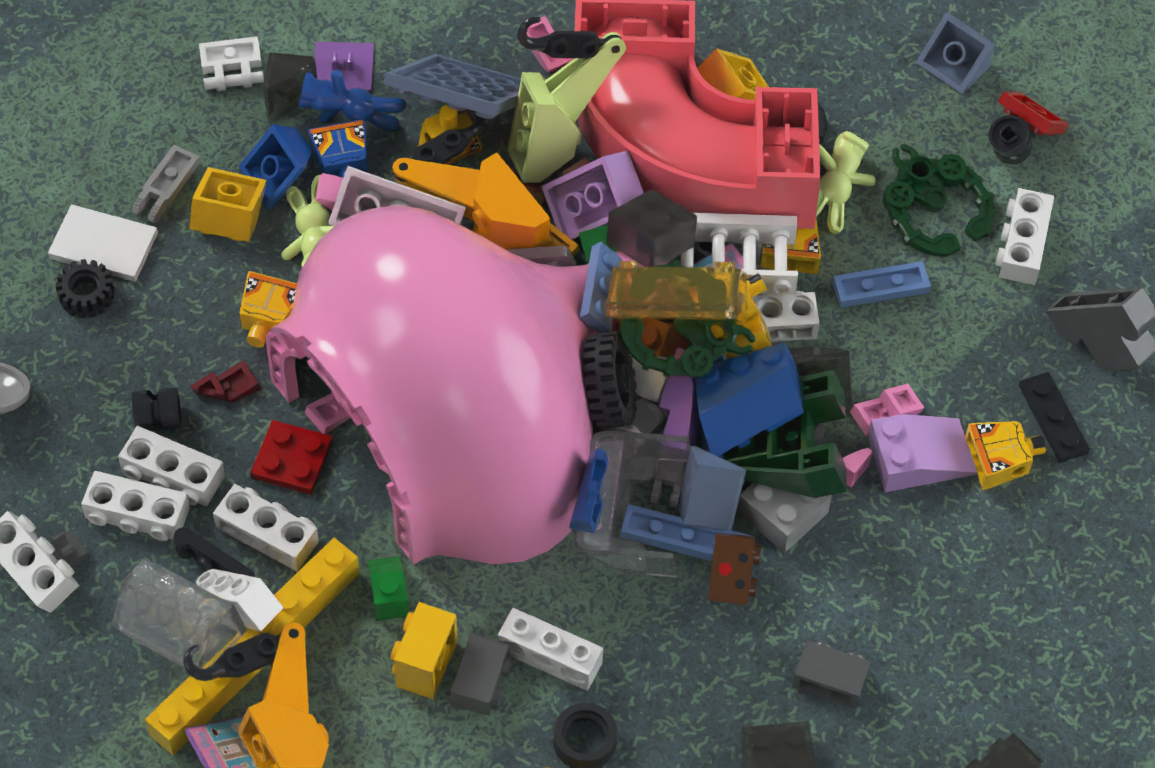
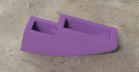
(680, 406)

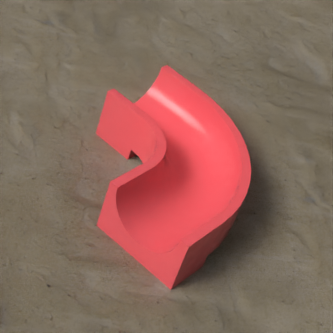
(689, 136)

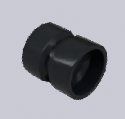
(1010, 139)
(157, 409)

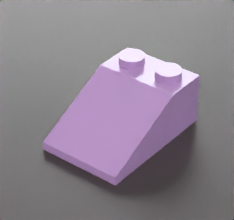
(588, 193)
(919, 450)

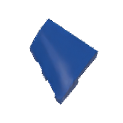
(589, 501)

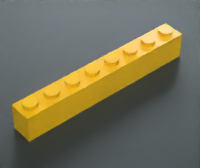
(302, 601)

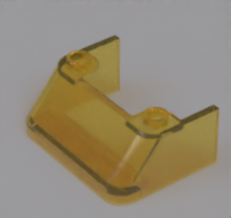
(677, 292)

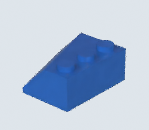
(747, 397)

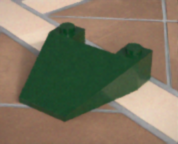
(788, 454)

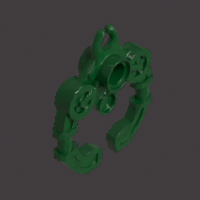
(929, 191)
(695, 360)

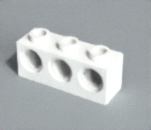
(1027, 224)
(785, 323)
(166, 453)
(128, 494)
(271, 540)
(35, 577)
(247, 593)
(551, 649)

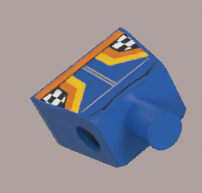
(339, 147)

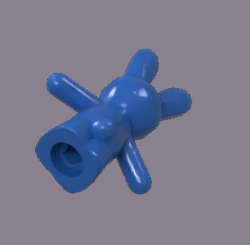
(355, 103)

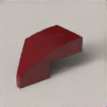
(228, 386)

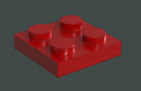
(1038, 117)
(291, 457)

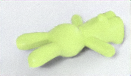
(837, 183)
(310, 221)

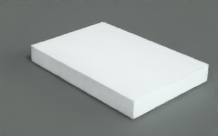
(101, 237)

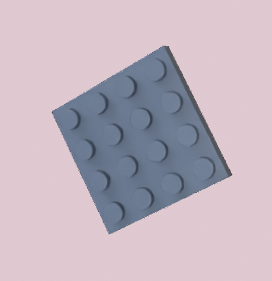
(458, 84)

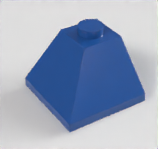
(278, 159)

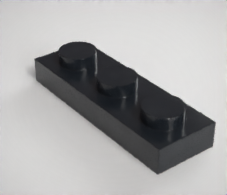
(1054, 417)

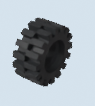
(85, 273)

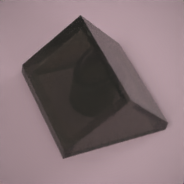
(284, 83)

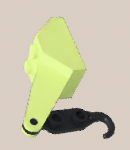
(547, 109)

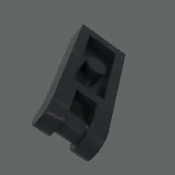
(206, 554)

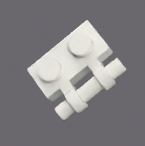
(230, 56)

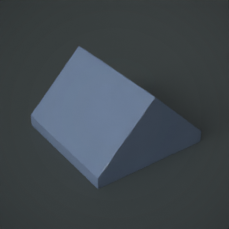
(956, 54)
(710, 490)

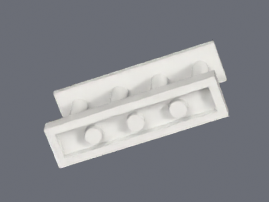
(750, 230)

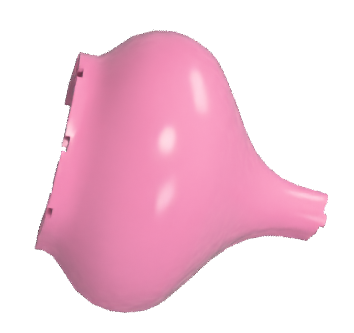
(456, 371)

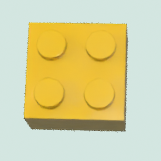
(424, 650)

